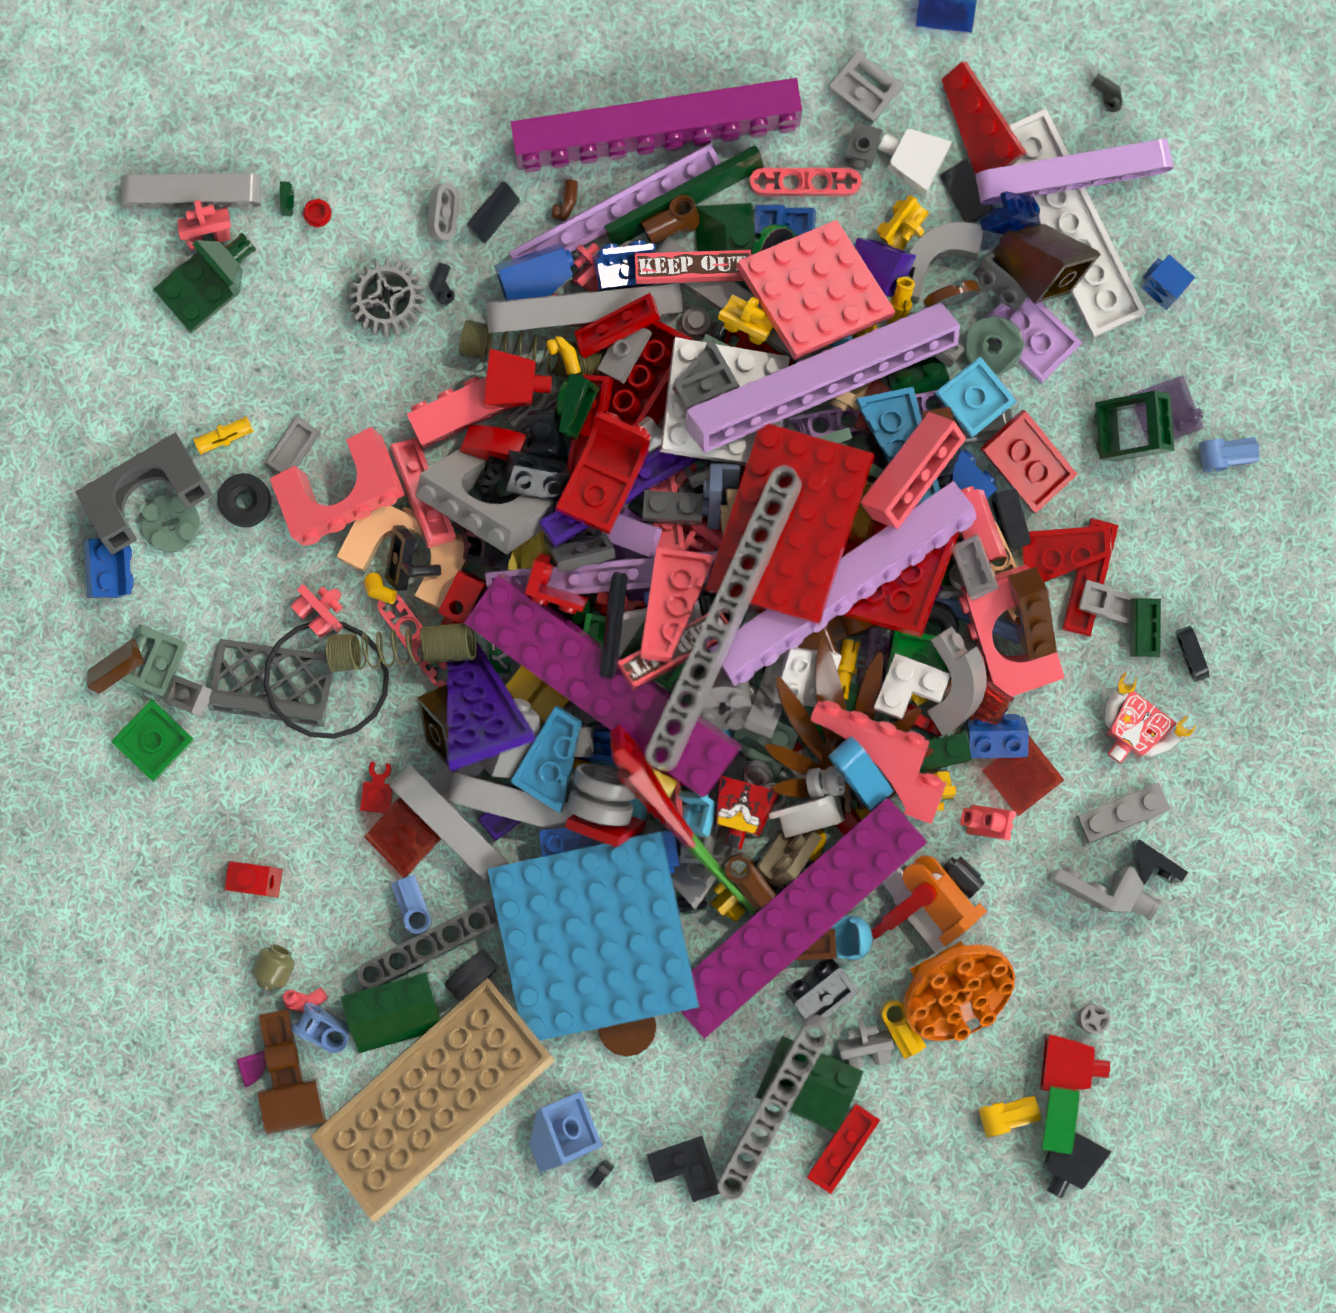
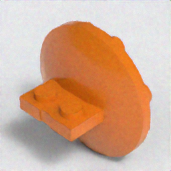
(957, 988)

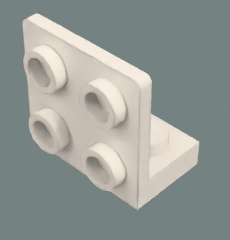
(797, 671)

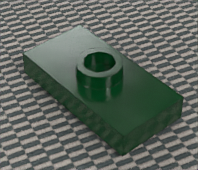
(1145, 627)

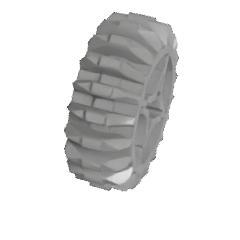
(393, 321)

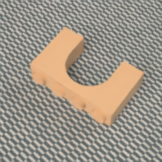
(370, 532)

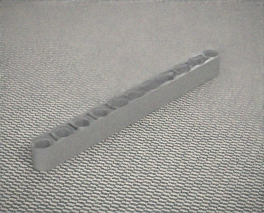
(726, 633)

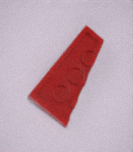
(980, 123)

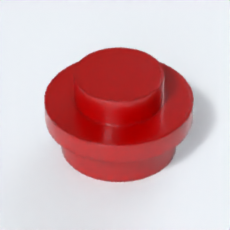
(317, 213)

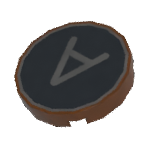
(953, 295)

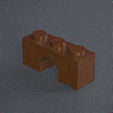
(1035, 618)

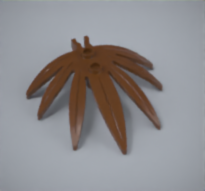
(827, 689)

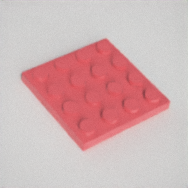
(815, 289)

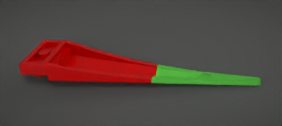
(643, 783)

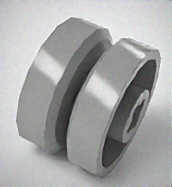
(600, 795)

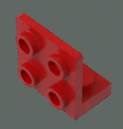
(542, 593)

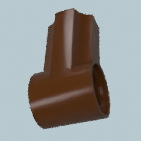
(671, 220)
(751, 882)

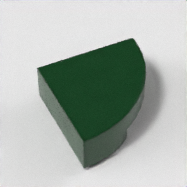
(287, 198)

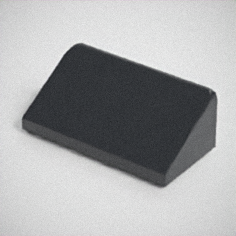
(963, 189)
(493, 212)
(1011, 519)

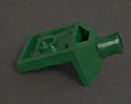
(205, 281)

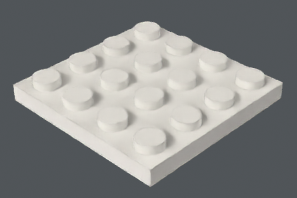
(746, 367)

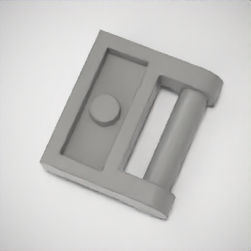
(862, 94)

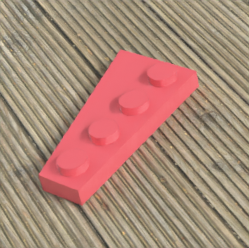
(673, 594)

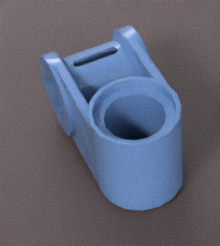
(319, 1027)

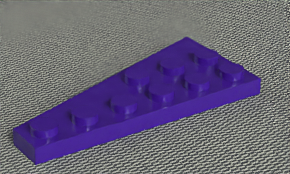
(481, 713)

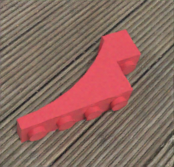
(893, 751)

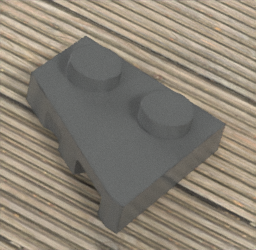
(705, 378)

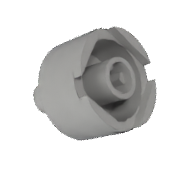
(726, 704)

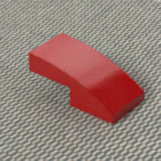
(493, 441)

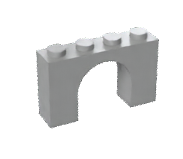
(501, 525)

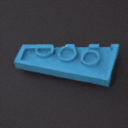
(892, 420)

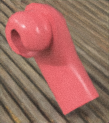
(296, 1000)

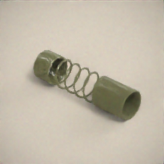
(476, 335)
(438, 645)

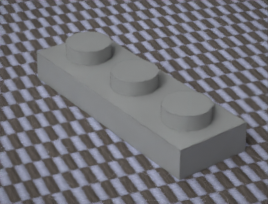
(1123, 812)

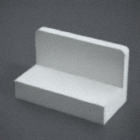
(807, 815)

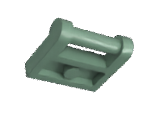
(161, 662)
(783, 736)

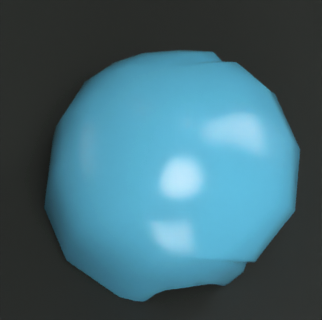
(852, 938)

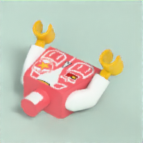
(1139, 725)

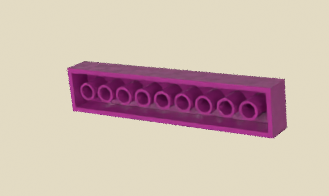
(657, 124)
(571, 665)
(801, 914)

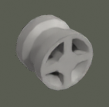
(1098, 1017)

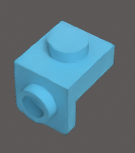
(698, 812)

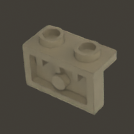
(787, 857)

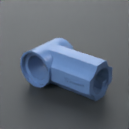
(1221, 454)
(410, 902)

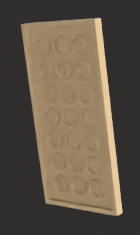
(431, 1099)

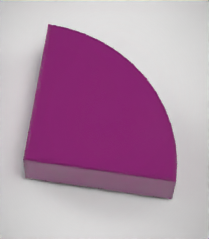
(252, 1068)

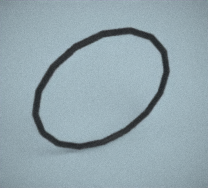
(319, 734)

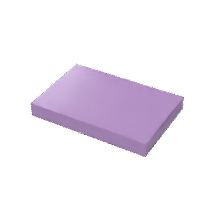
(1045, 337)

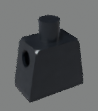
(1075, 1167)

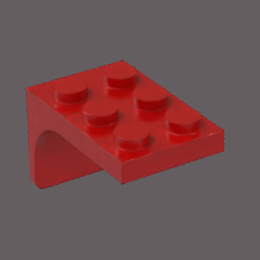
(605, 472)

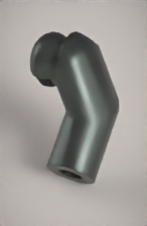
(1111, 93)

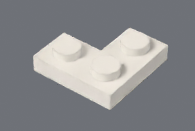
(909, 678)

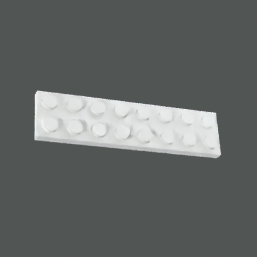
(1105, 292)

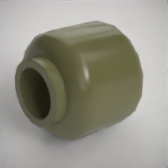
(273, 967)

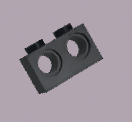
(535, 475)

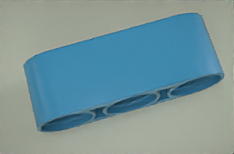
(861, 773)

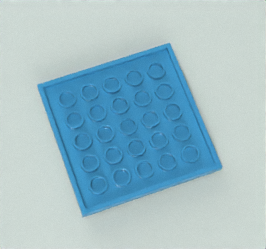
(593, 937)

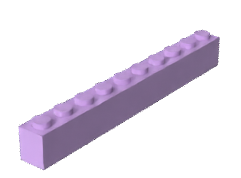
(822, 377)
(857, 578)

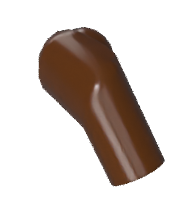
(569, 201)

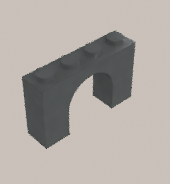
(106, 496)

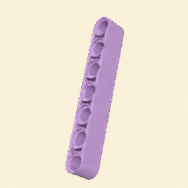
(1076, 171)

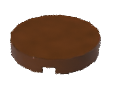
(629, 1037)

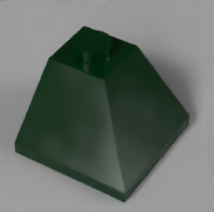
(725, 227)

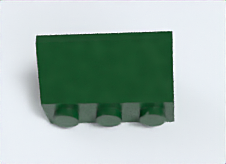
(391, 1012)
(825, 1092)

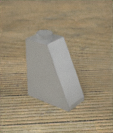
(508, 762)

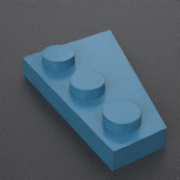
(550, 760)

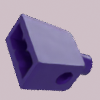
(885, 263)

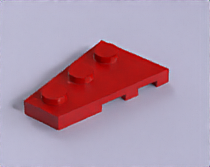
(1067, 549)

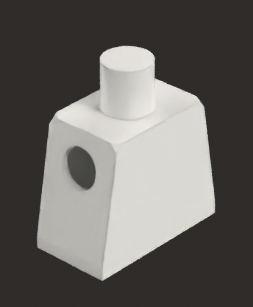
(915, 158)

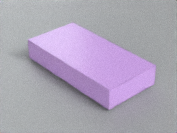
(635, 535)

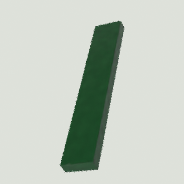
(697, 188)

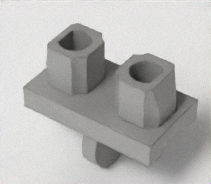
(864, 1042)

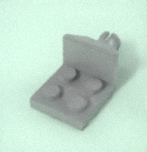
(1123, 895)

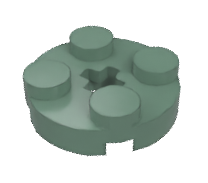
(995, 328)
(161, 536)

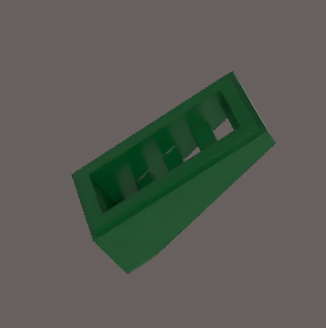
(577, 404)

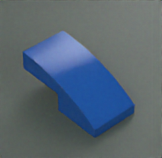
(798, 219)

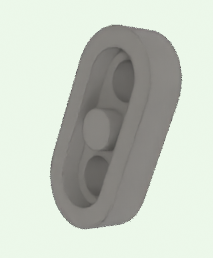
(442, 212)

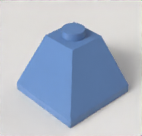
(563, 1132)

